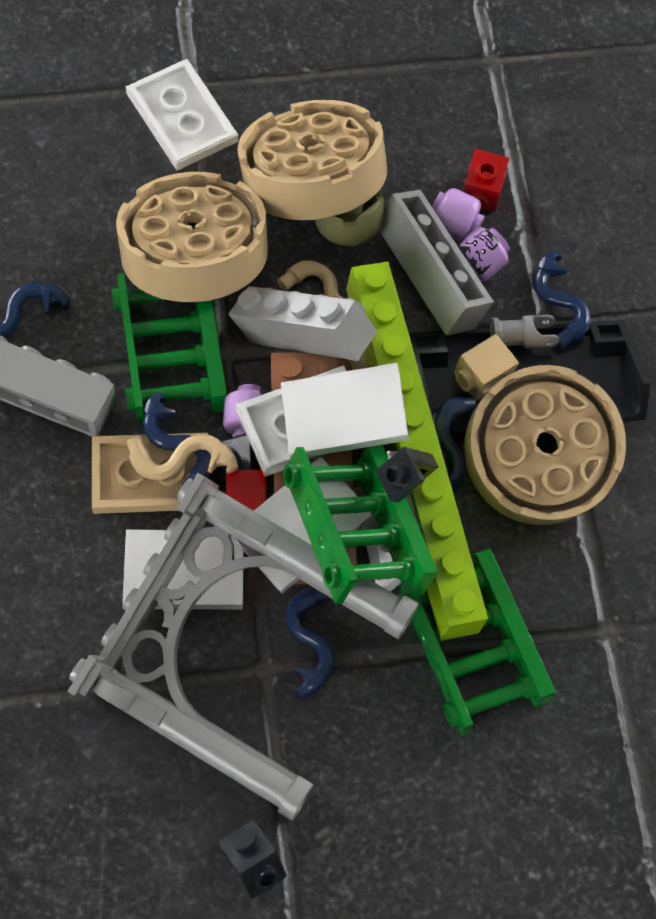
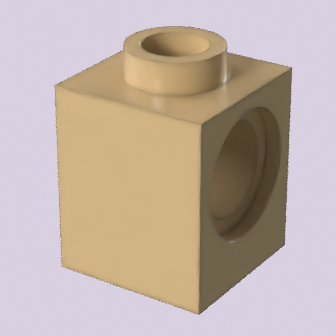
(484, 366)

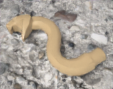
(308, 268)
(144, 466)

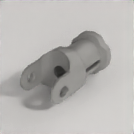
(524, 331)

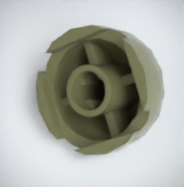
(355, 225)

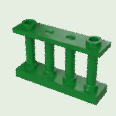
(204, 354)
(396, 525)
(515, 647)

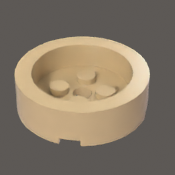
(314, 159)
(189, 264)
(514, 471)

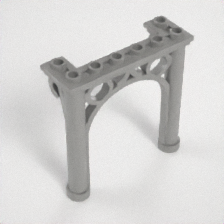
(180, 721)

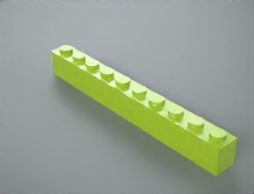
(455, 589)

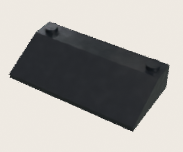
(602, 356)

